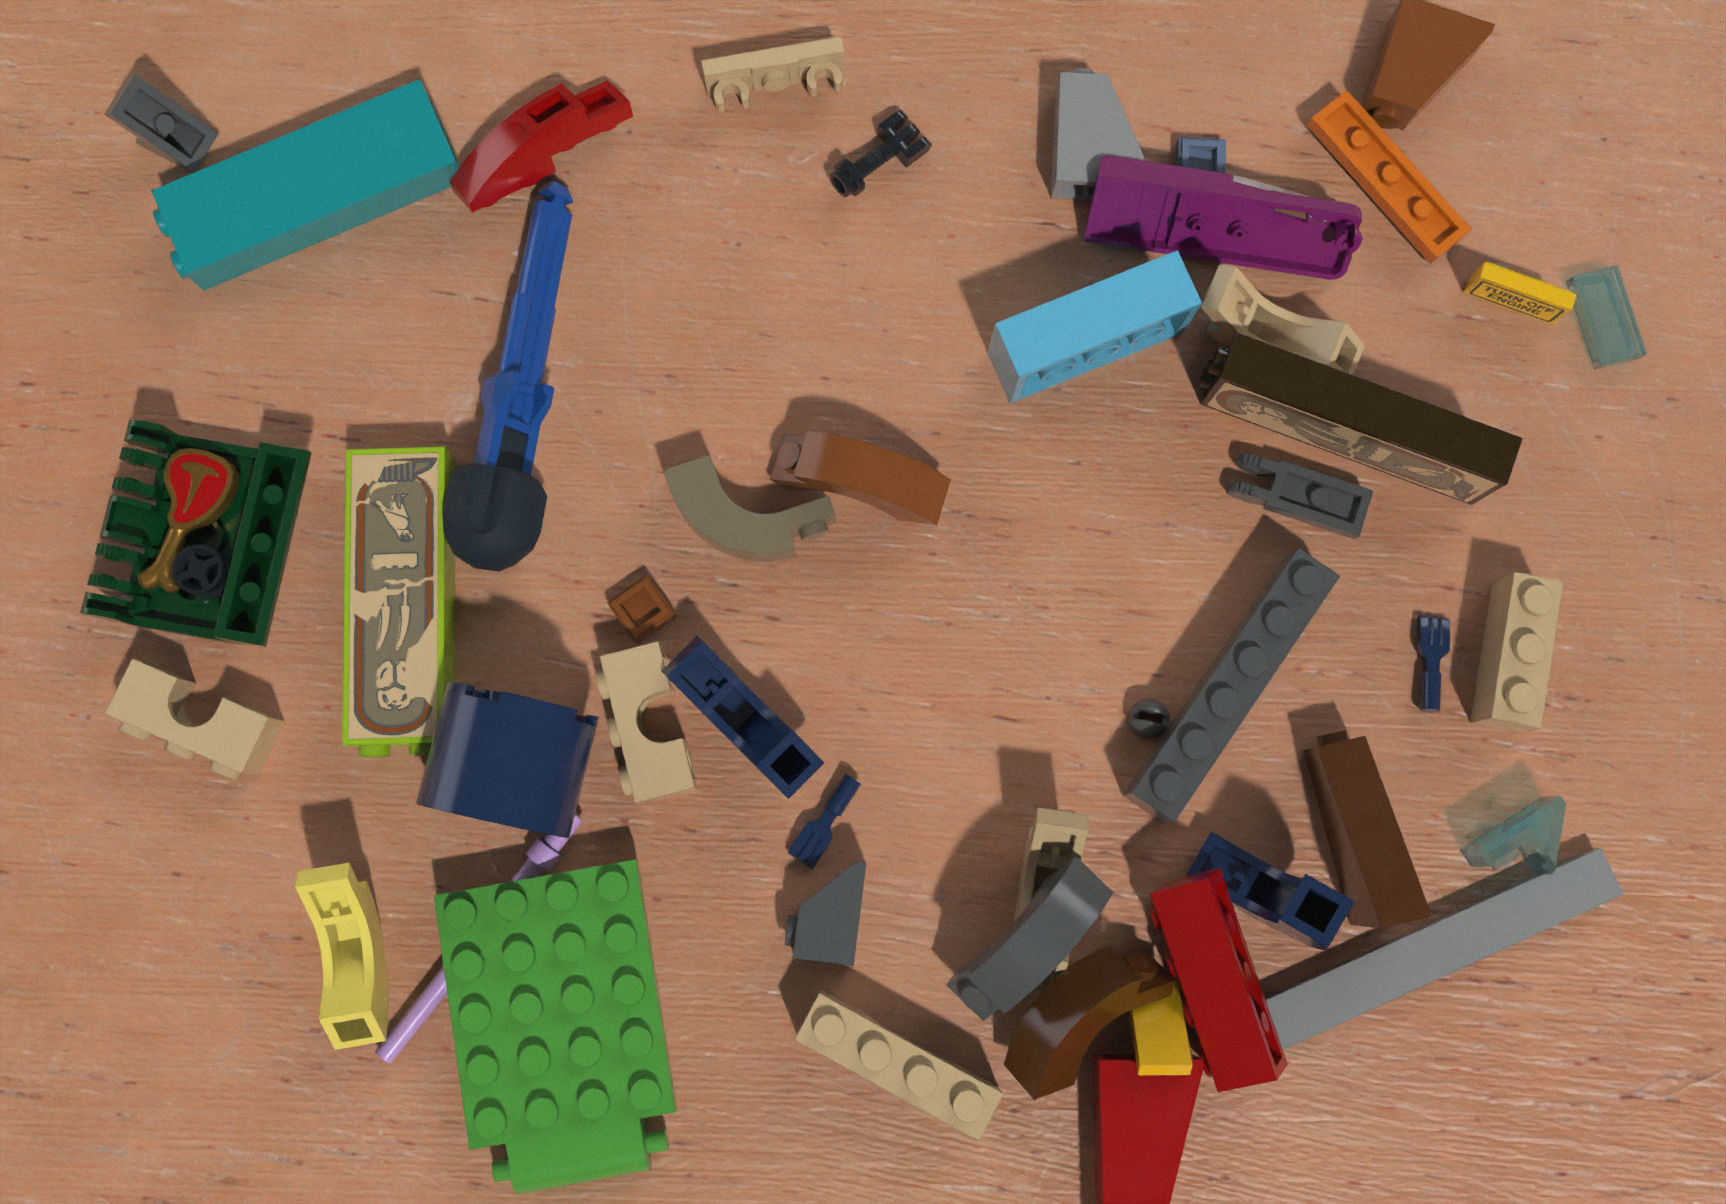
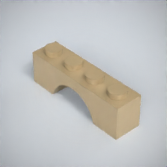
(899, 1065)

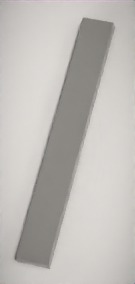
(1441, 947)

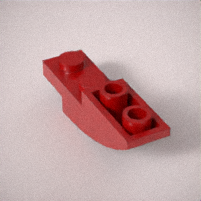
(522, 145)

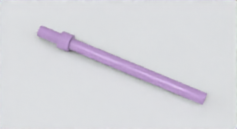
(542, 856)

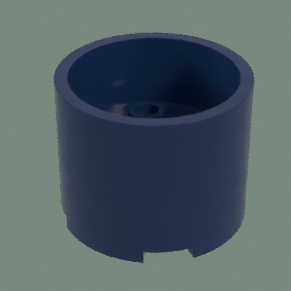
(507, 760)

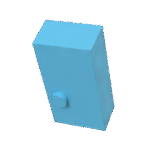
(1093, 326)

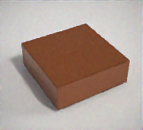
(641, 609)

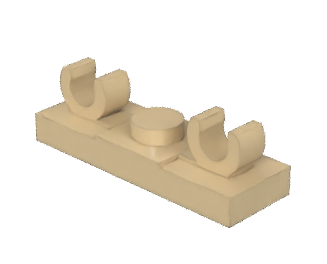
(774, 69)

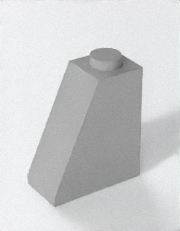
(1085, 128)

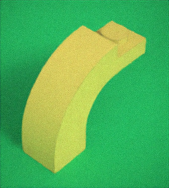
(351, 954)

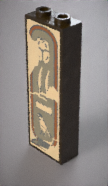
(1358, 420)

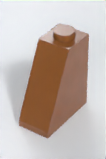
(1419, 58)

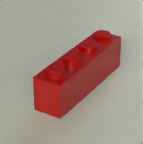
(1218, 981)

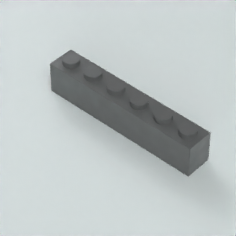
(1231, 686)

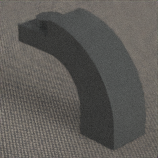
(1034, 943)

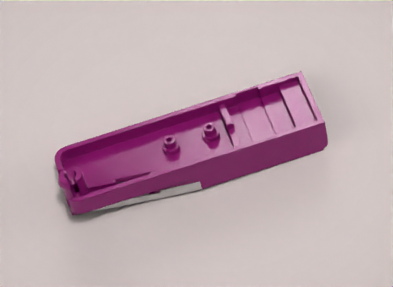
(1220, 219)

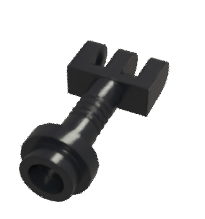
(849, 176)

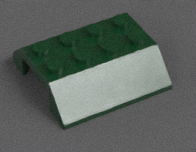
(250, 532)

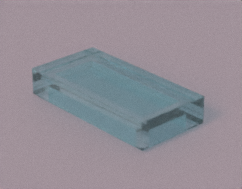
(1606, 317)

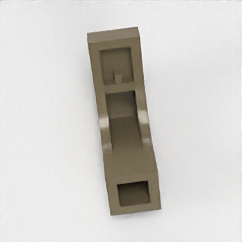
(737, 530)

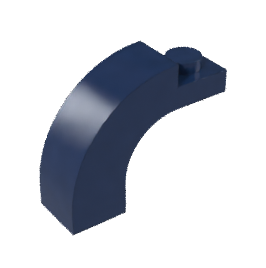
(742, 717)
(1284, 902)

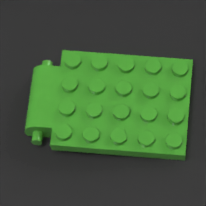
(557, 1024)

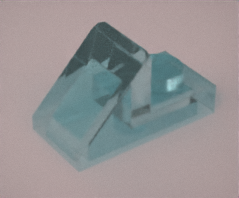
(1532, 831)

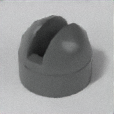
(1148, 729)

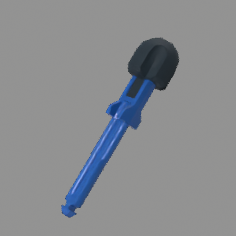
(495, 504)

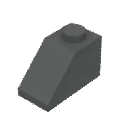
(829, 920)

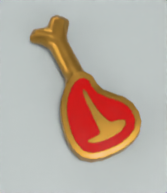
(200, 492)

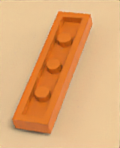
(1388, 177)

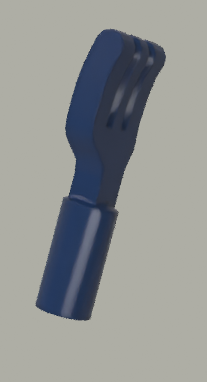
(1432, 646)
(817, 833)

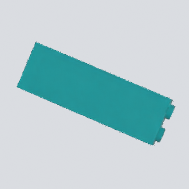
(305, 186)

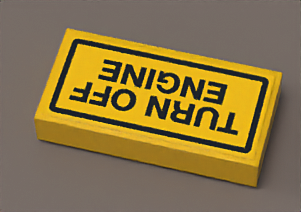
(1519, 293)

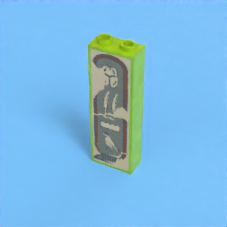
(396, 599)

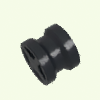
(194, 566)

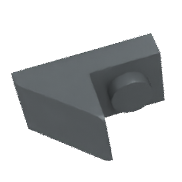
(161, 124)

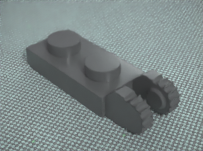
(1304, 495)

